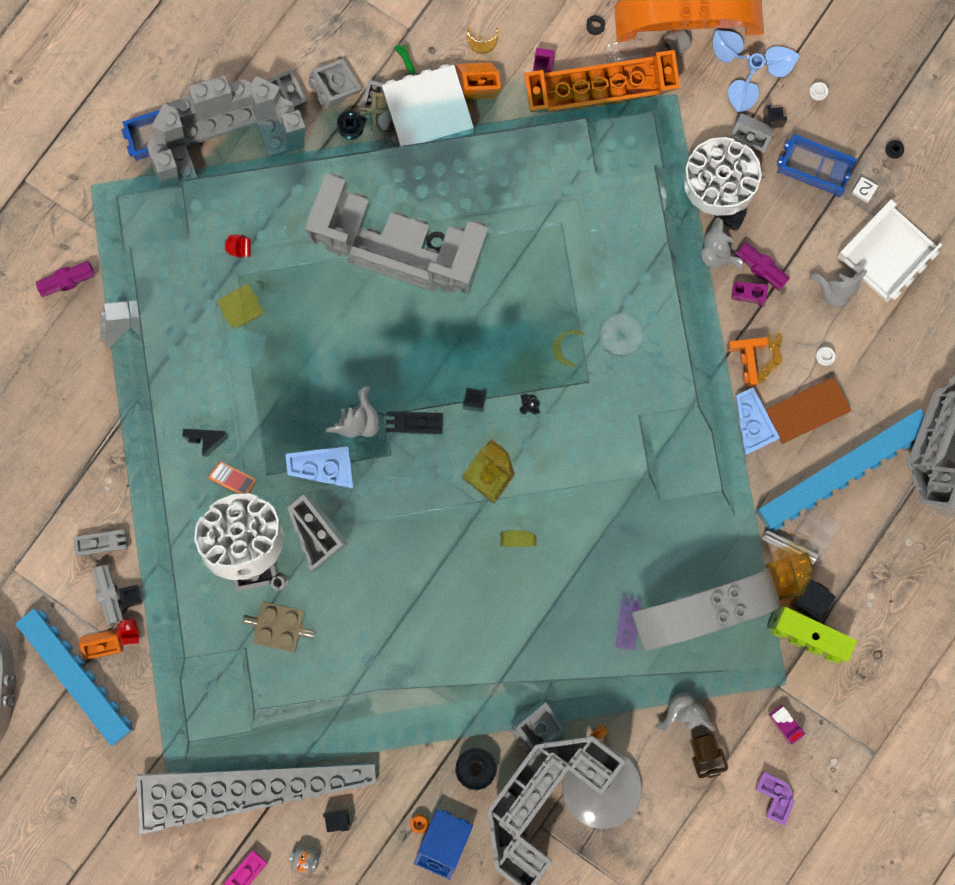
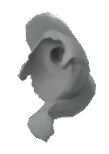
(716, 248)
(838, 291)
(360, 421)
(683, 710)

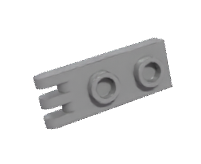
(99, 543)

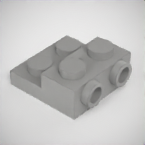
(333, 83)
(536, 726)

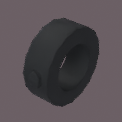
(595, 18)
(433, 235)

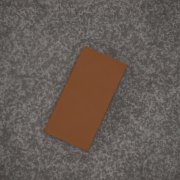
(808, 410)

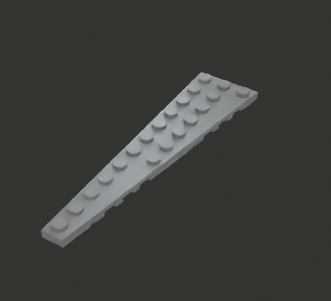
(200, 795)

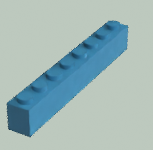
(74, 676)

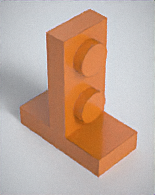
(747, 357)

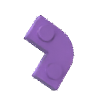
(782, 797)

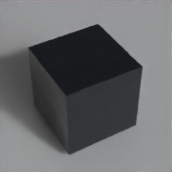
(814, 600)

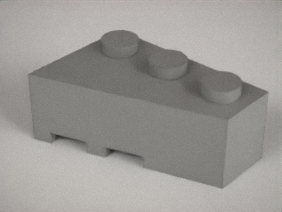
(316, 532)

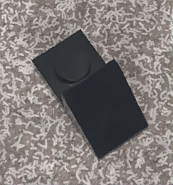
(211, 439)

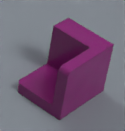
(543, 60)

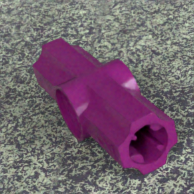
(762, 266)
(65, 279)

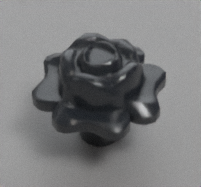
(529, 404)

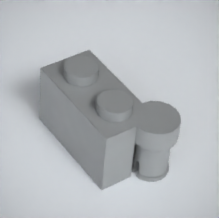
(271, 576)

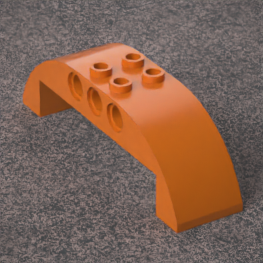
(666, 15)
(602, 83)

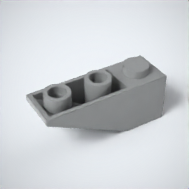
(114, 322)

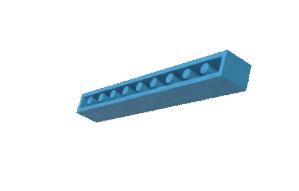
(841, 471)

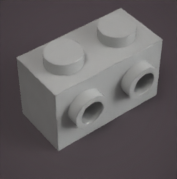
(752, 133)

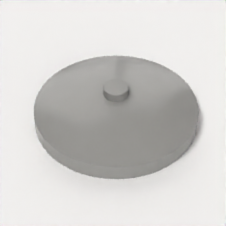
(611, 807)

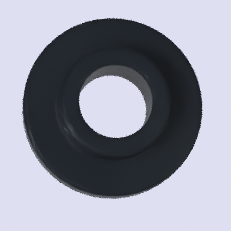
(894, 154)

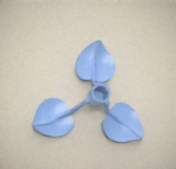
(745, 94)

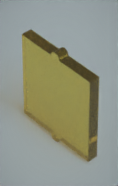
(240, 306)

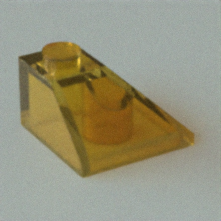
(490, 471)
(791, 575)

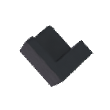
(774, 116)
(475, 399)
(337, 820)

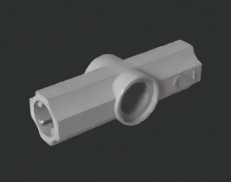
(107, 594)

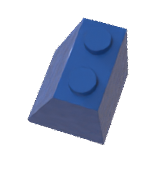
(443, 844)

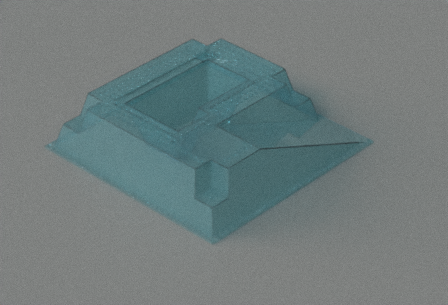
(423, 614)

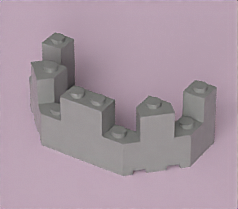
(217, 110)
(400, 250)
(935, 450)
(528, 791)

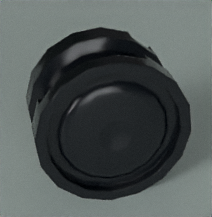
(350, 125)

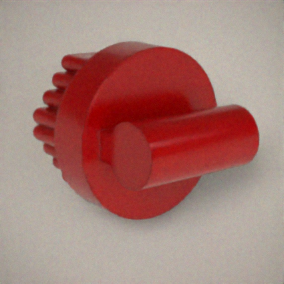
(238, 246)
(128, 632)

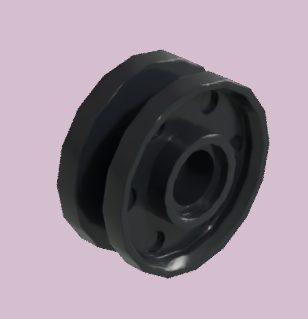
(464, 774)

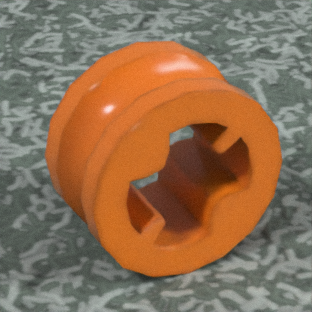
(600, 732)

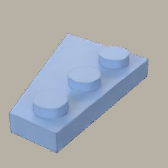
(754, 422)
(322, 465)

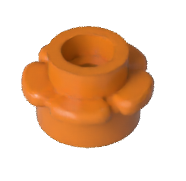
(414, 823)

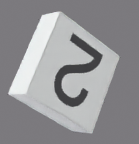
(864, 189)

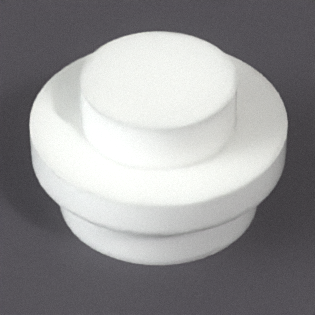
(818, 91)
(825, 356)

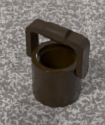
(705, 749)

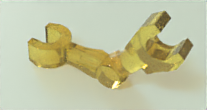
(776, 359)

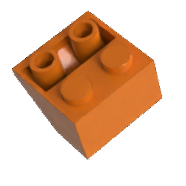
(478, 80)

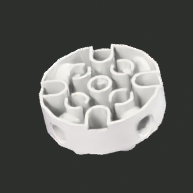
(722, 176)
(239, 536)

